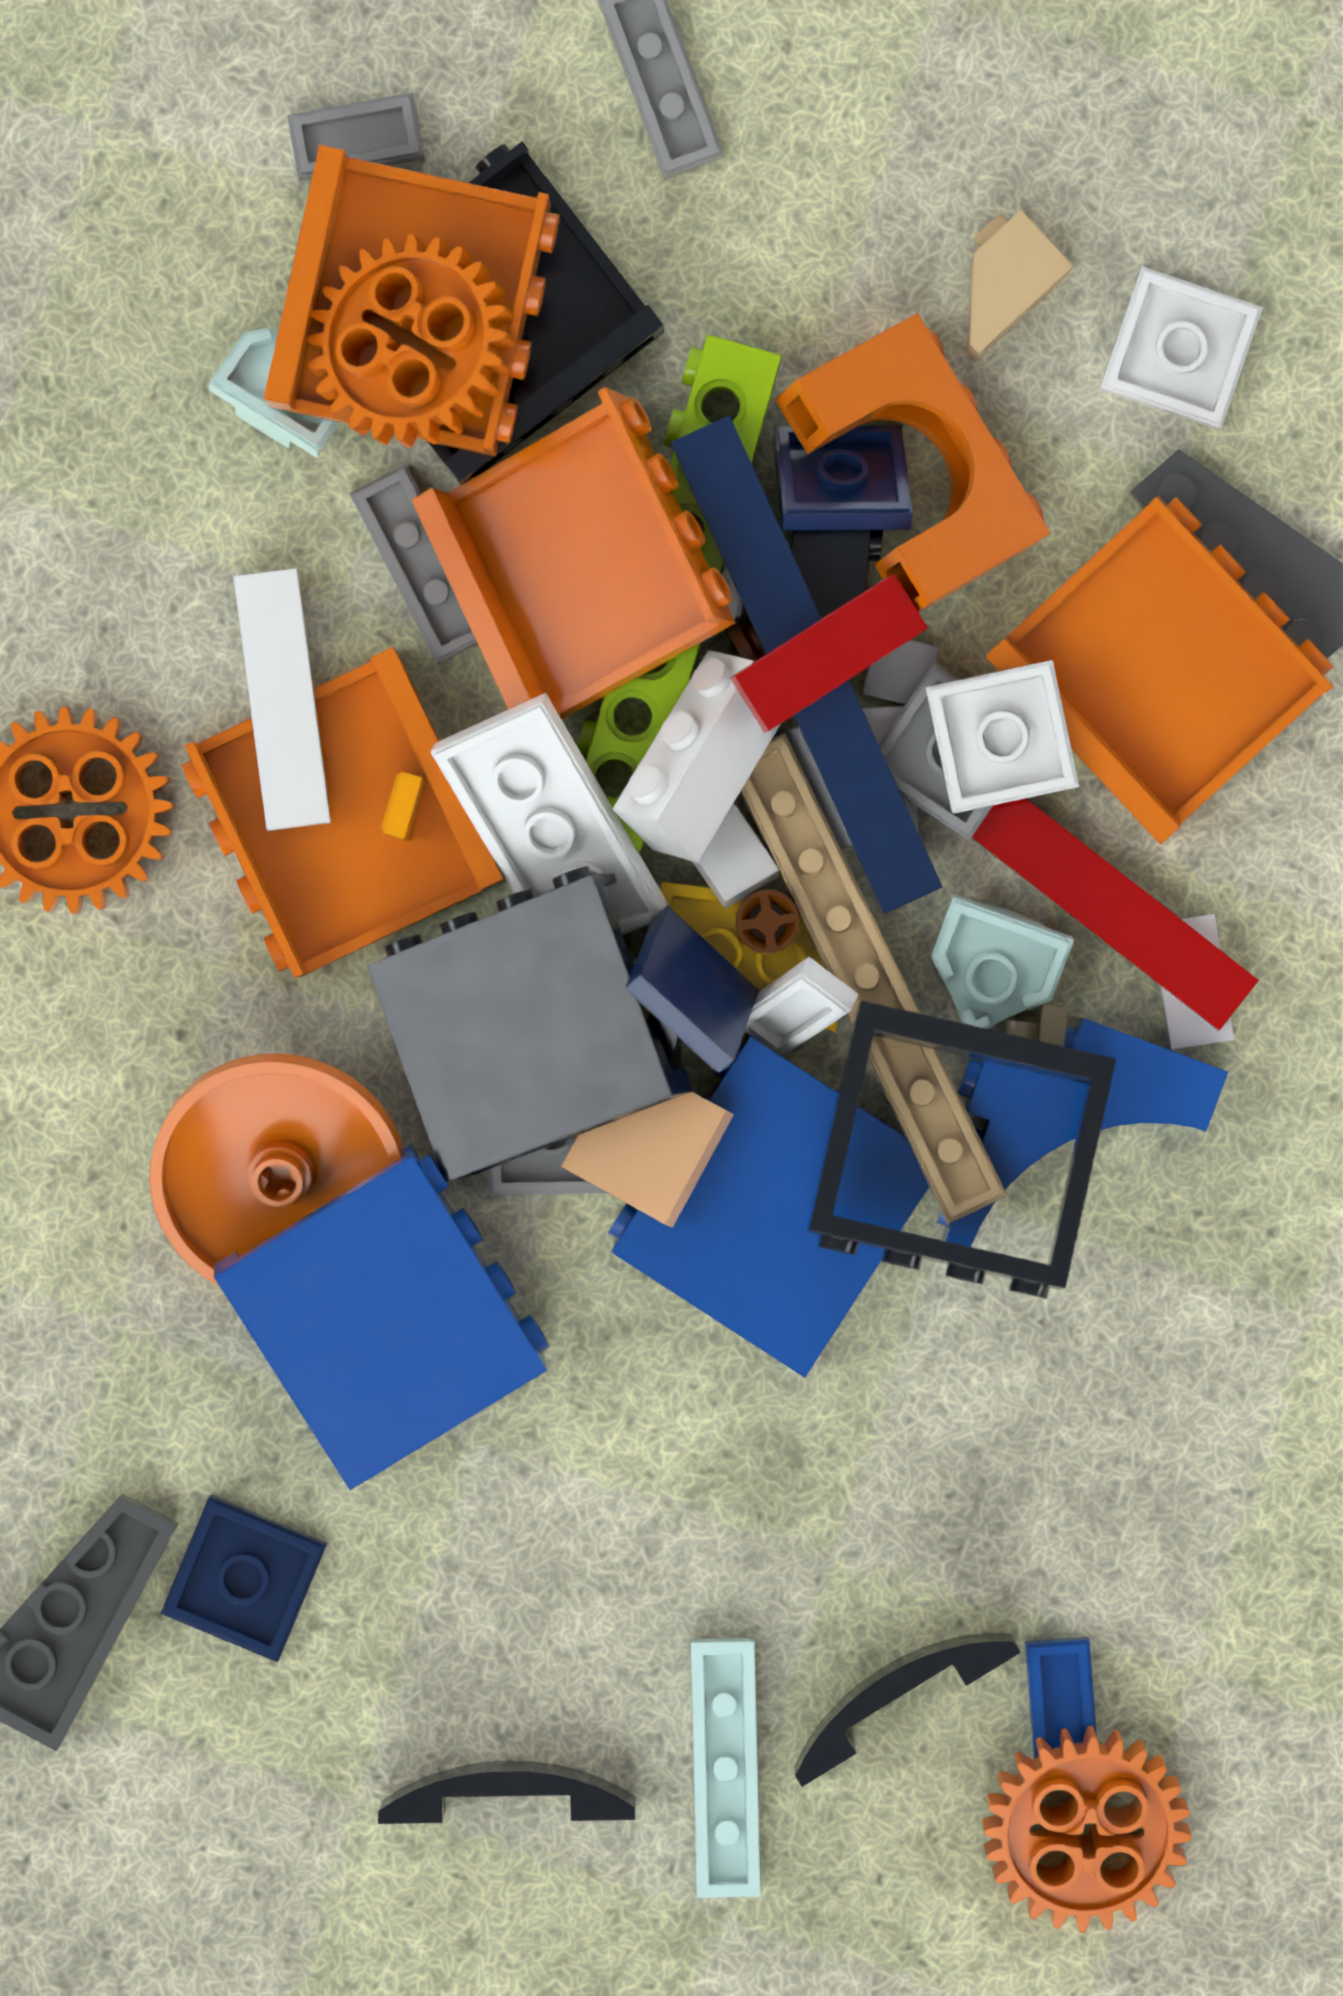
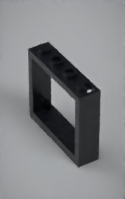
(982, 1044)

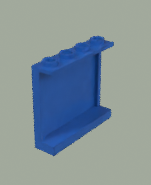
(744, 1232)
(384, 1318)

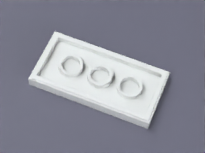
(544, 808)

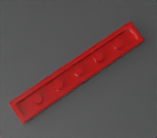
(1115, 910)

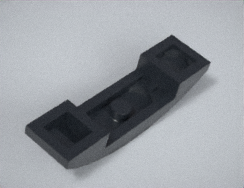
(969, 1654)
(589, 1794)

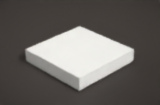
(1181, 348)
(1002, 736)

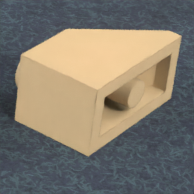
(1009, 278)

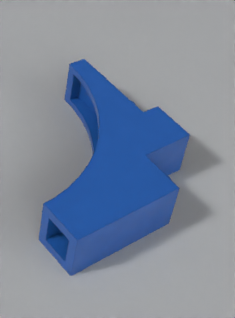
(1039, 1112)

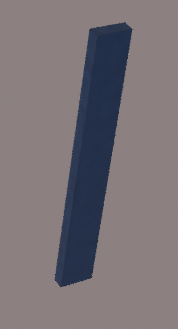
(780, 609)

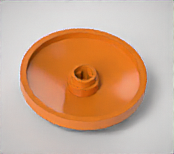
(261, 1151)

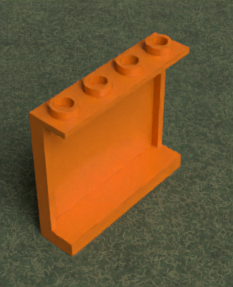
(359, 205)
(577, 560)
(1167, 666)
(346, 880)

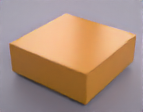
(403, 805)

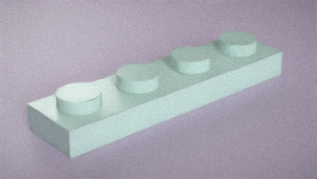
(725, 1767)

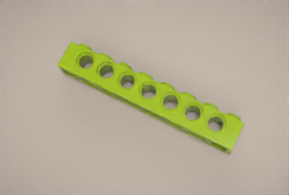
(750, 378)

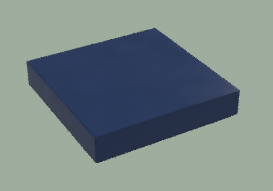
(846, 483)
(692, 989)
(244, 1578)

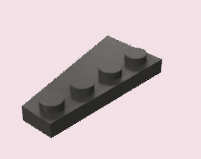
(1275, 556)
(74, 1618)

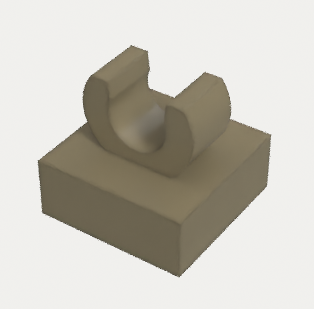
(1049, 1029)

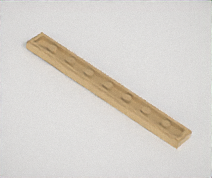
(859, 957)

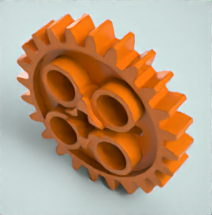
(379, 393)
(72, 867)
(1091, 1775)

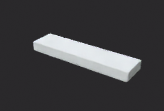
(282, 699)

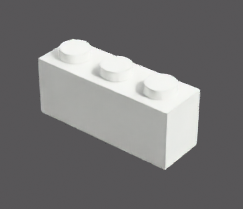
(695, 763)

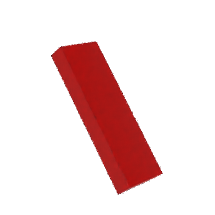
(829, 652)

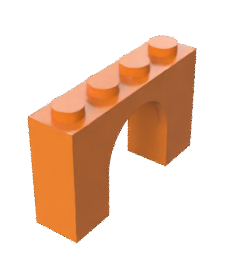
(909, 381)

